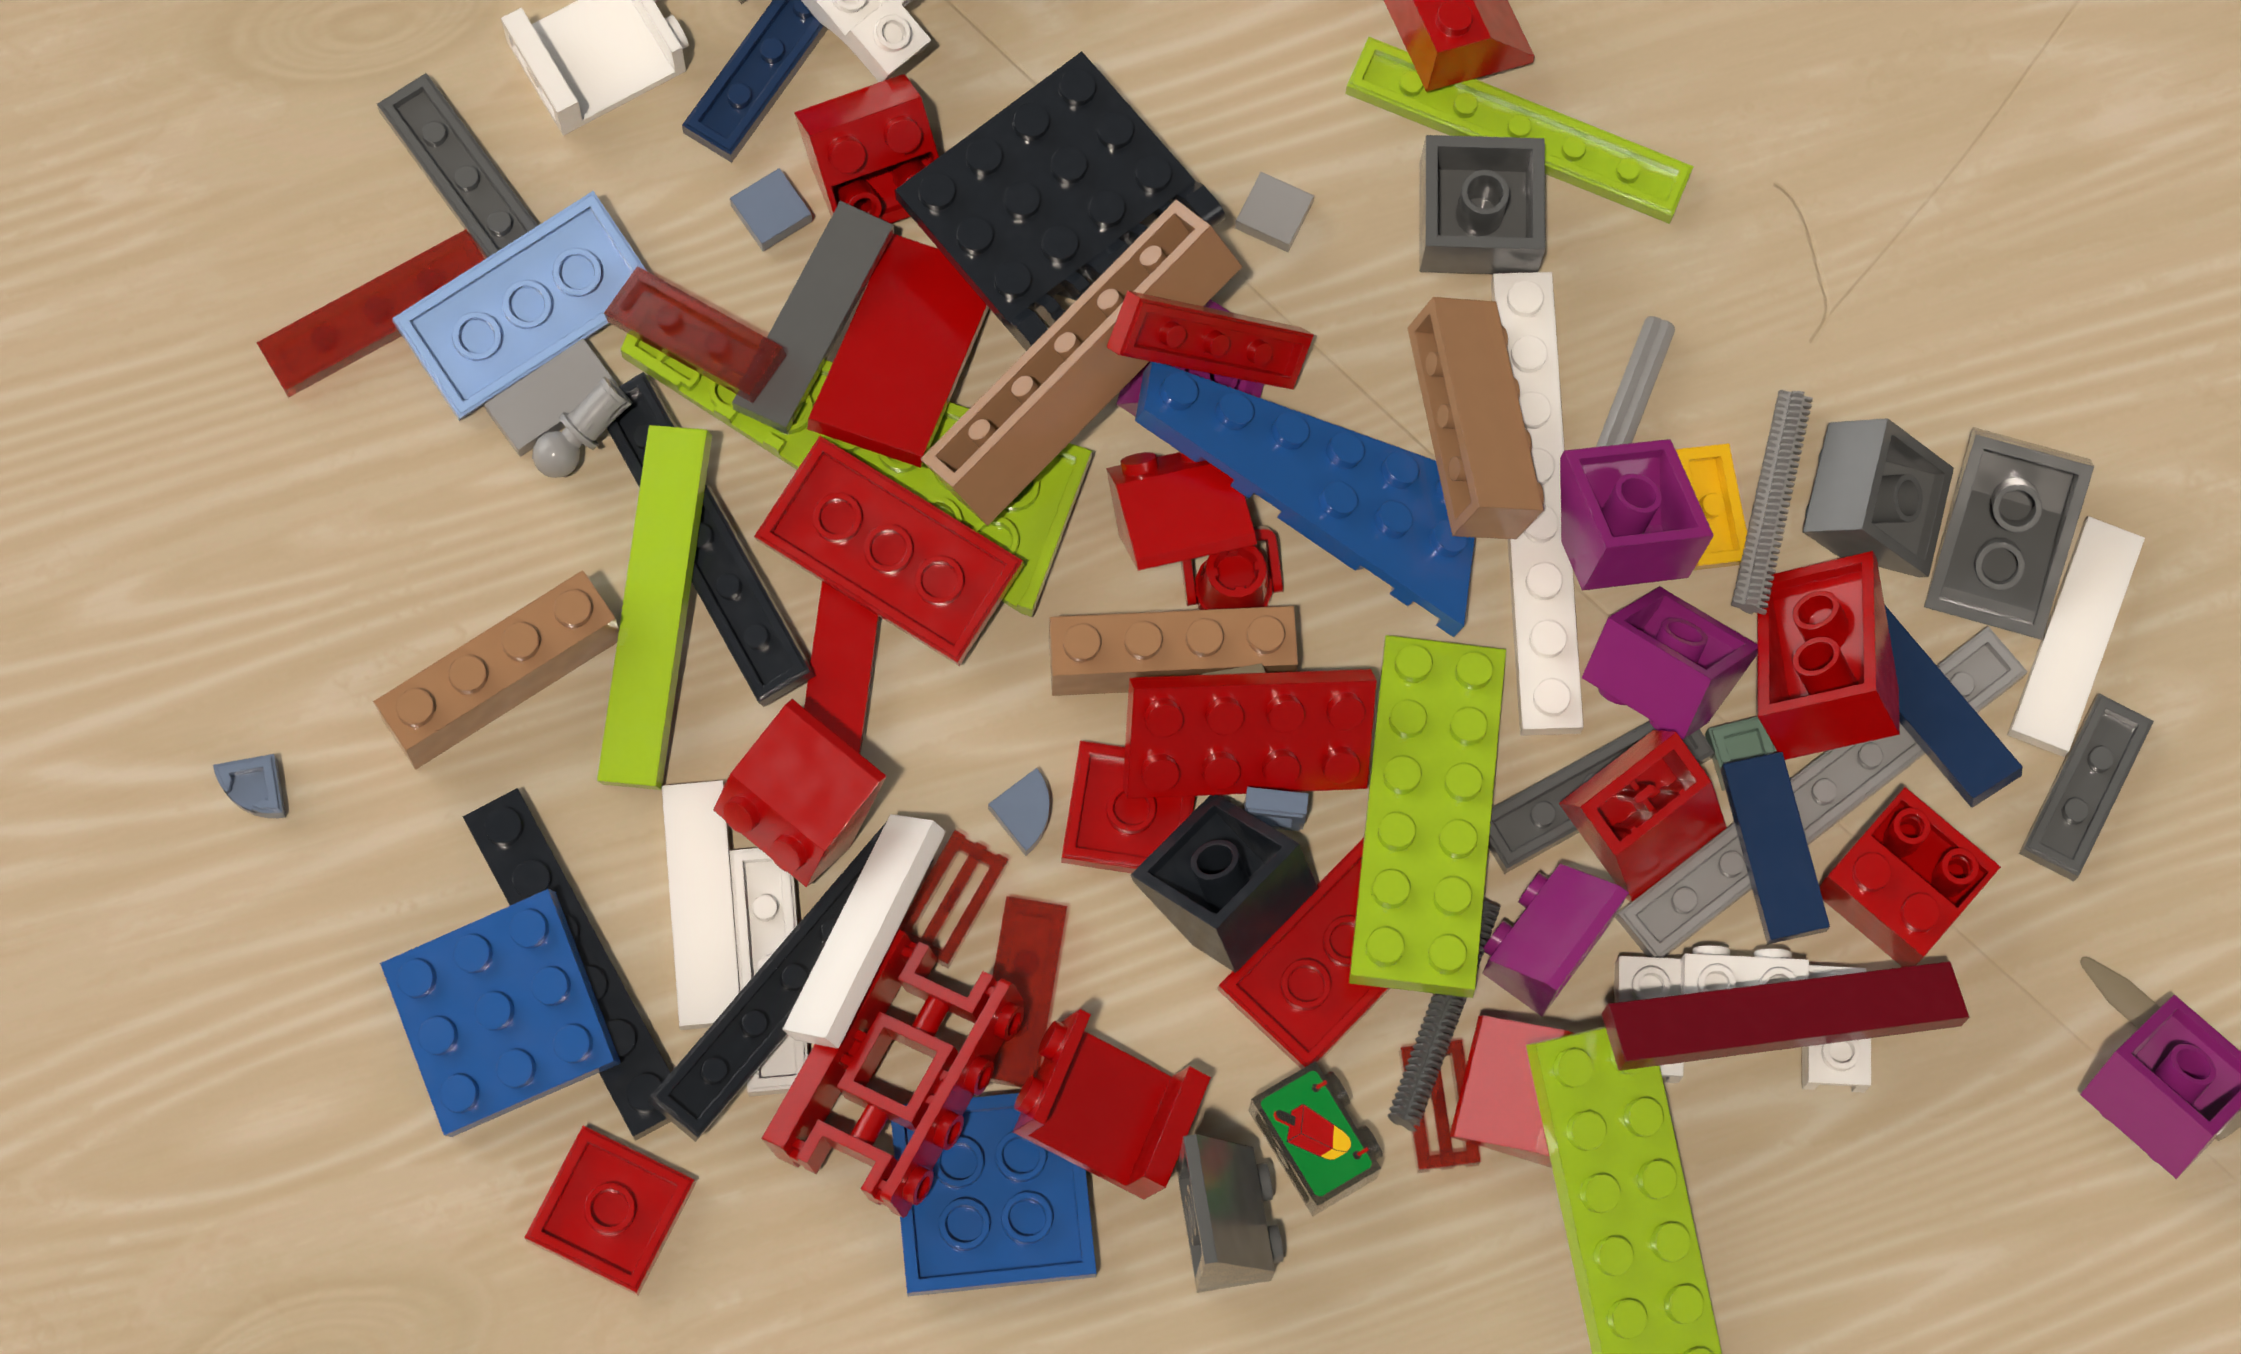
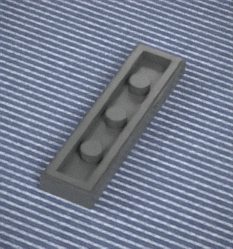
(456, 165)
(818, 311)
(1534, 819)

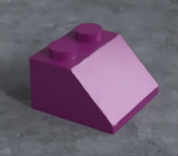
(1629, 515)
(1668, 662)
(1552, 935)
(2170, 1086)

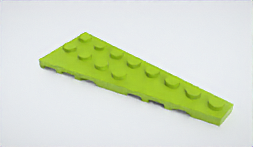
(1026, 527)

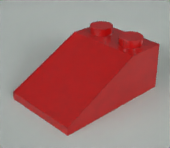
(1826, 658)

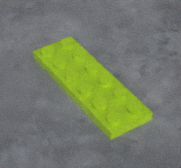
(1428, 817)
(1622, 1199)

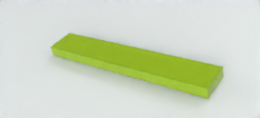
(1573, 149)
(654, 607)

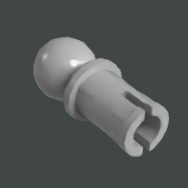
(558, 452)

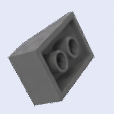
(2008, 533)
(1226, 1214)

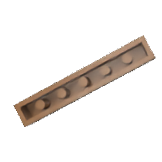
(1069, 370)

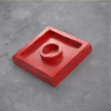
(1107, 827)
(610, 1210)

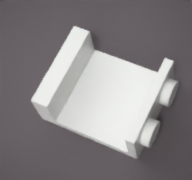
(596, 55)

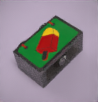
(1316, 1137)

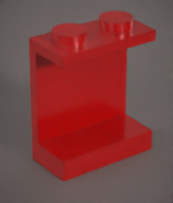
(1107, 1108)

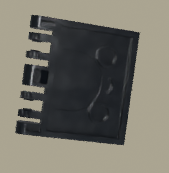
(1049, 195)

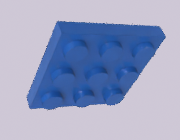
(500, 1013)
(996, 1210)

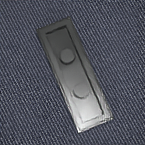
(2086, 787)

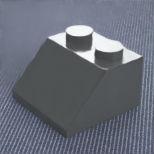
(1878, 495)

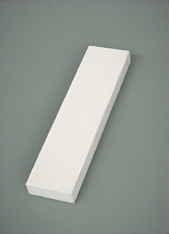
(2076, 636)
(700, 903)
(763, 919)
(864, 931)

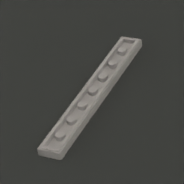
(1824, 796)

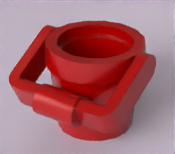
(1235, 577)

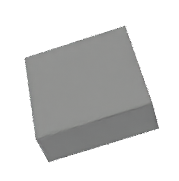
(1274, 211)

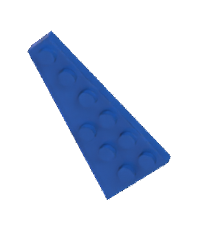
(1332, 485)

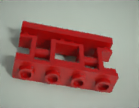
(937, 1106)

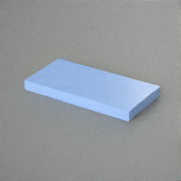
(520, 305)

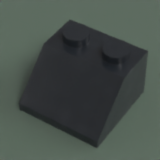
(1226, 881)

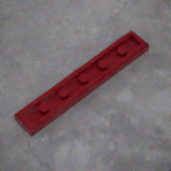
(1784, 1015)

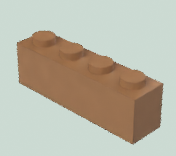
(1475, 418)
(1105, 650)
(498, 669)

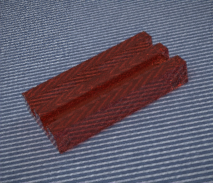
(976, 854)
(1446, 1158)

